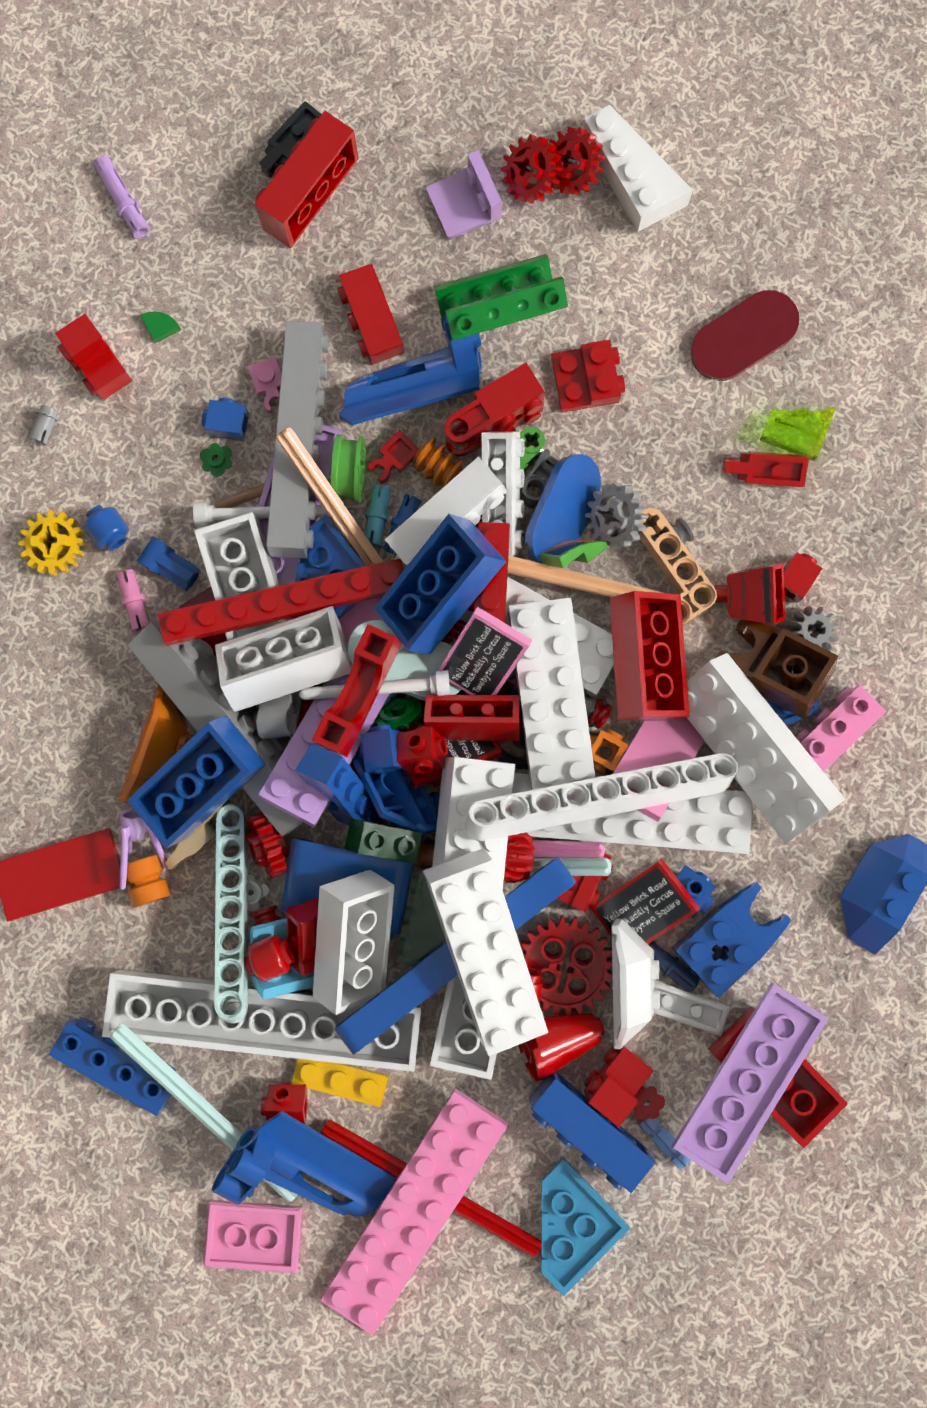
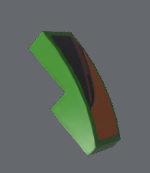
(572, 550)

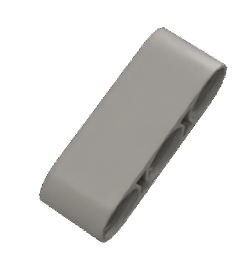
(279, 716)

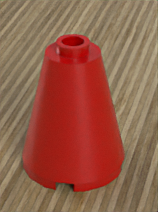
(566, 1040)

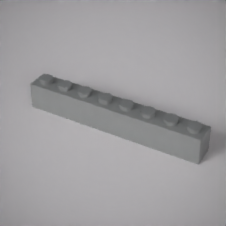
(298, 409)

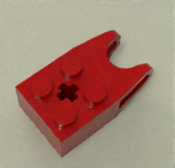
(496, 408)

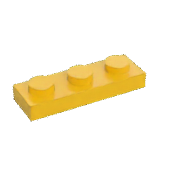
(342, 1080)

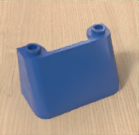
(319, 864)

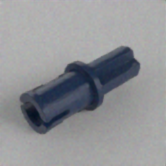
(674, 969)

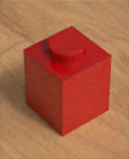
(800, 575)

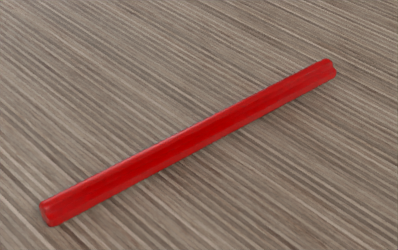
(466, 1208)

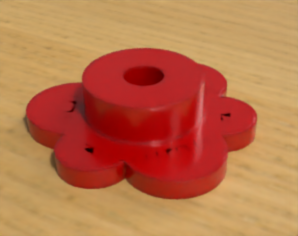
(655, 1100)

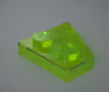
(798, 430)

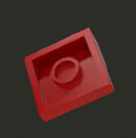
(588, 376)

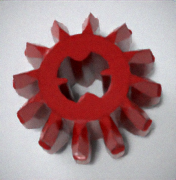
(519, 858)

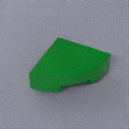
(160, 325)

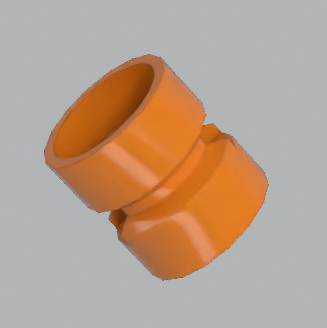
(146, 882)

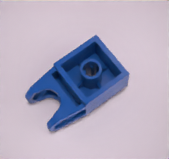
(734, 930)

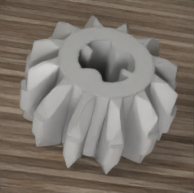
(823, 625)

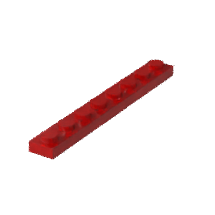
(278, 602)

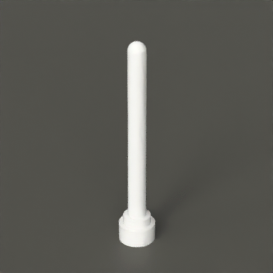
(206, 514)
(437, 683)

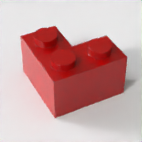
(89, 351)
(616, 1084)

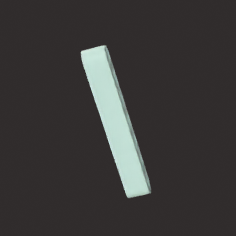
(237, 926)

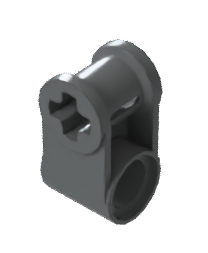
(538, 478)

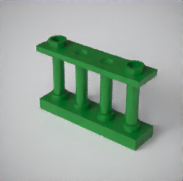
(500, 297)

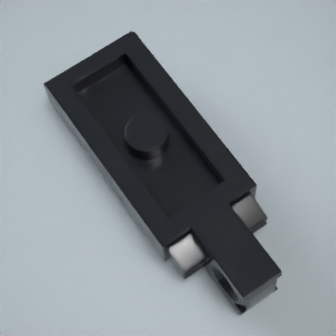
(286, 137)

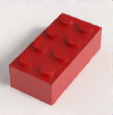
(307, 178)
(649, 656)
(806, 1103)

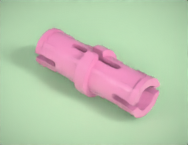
(132, 599)

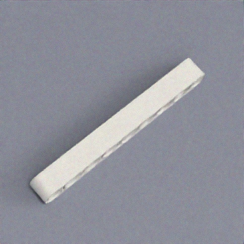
(592, 805)

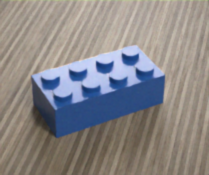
(439, 584)
(196, 781)
(594, 1135)

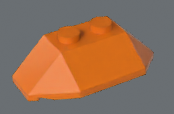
(160, 740)

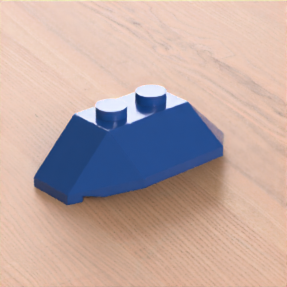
(397, 799)
(884, 890)

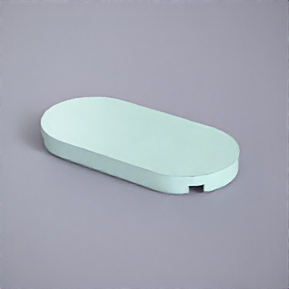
(407, 663)

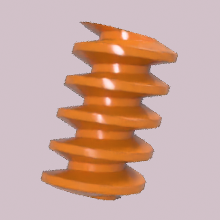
(436, 464)

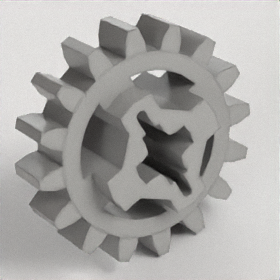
(620, 513)

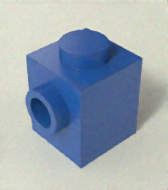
(225, 419)
(380, 750)

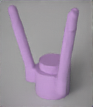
(134, 829)

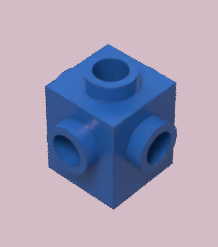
(698, 886)

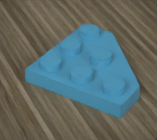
(575, 1226)

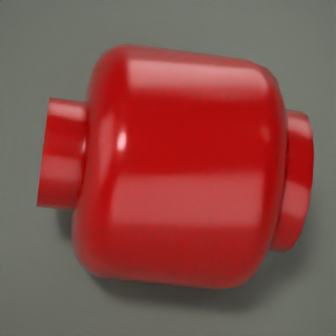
(269, 958)

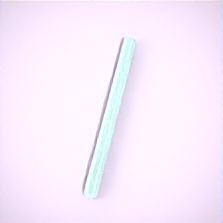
(183, 1093)

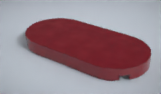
(745, 335)

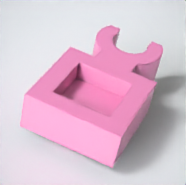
(267, 380)

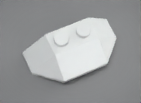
(632, 982)

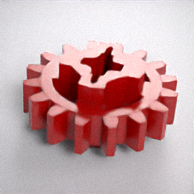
(581, 147)
(541, 157)
(266, 845)

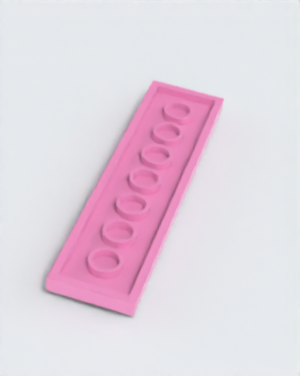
(414, 1211)

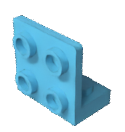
(286, 983)

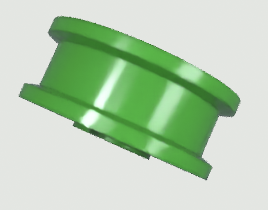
(348, 467)

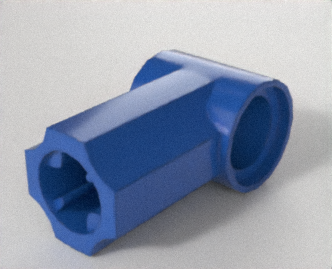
(164, 561)

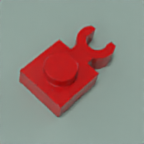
(396, 453)

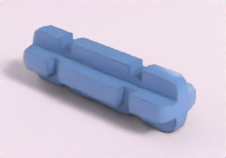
(663, 1140)

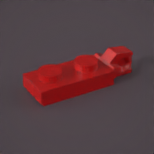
(769, 468)

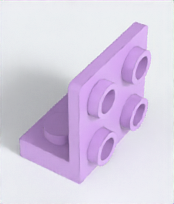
(466, 199)

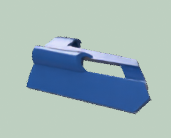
(431, 379)
(286, 1148)

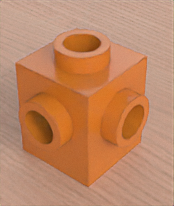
(614, 743)

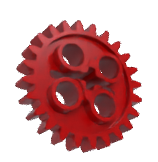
(592, 970)

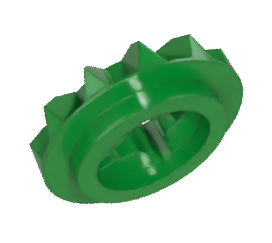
(400, 713)

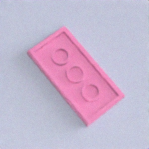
(658, 745)

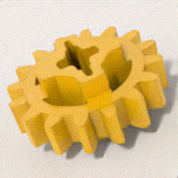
(43, 533)

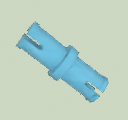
(377, 514)

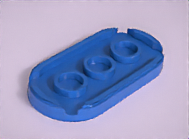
(563, 504)

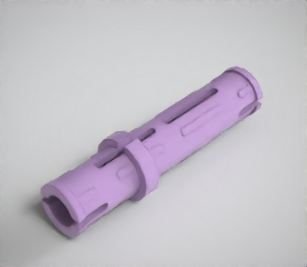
(126, 206)

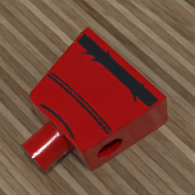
(755, 594)

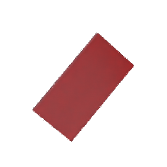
(59, 874)

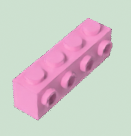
(840, 725)

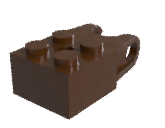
(775, 660)

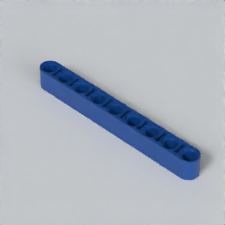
(438, 966)

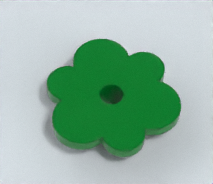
(216, 467)

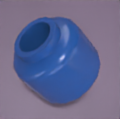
(105, 528)

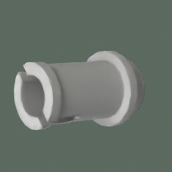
(43, 424)

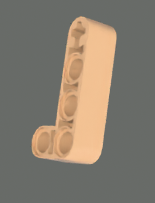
(680, 558)

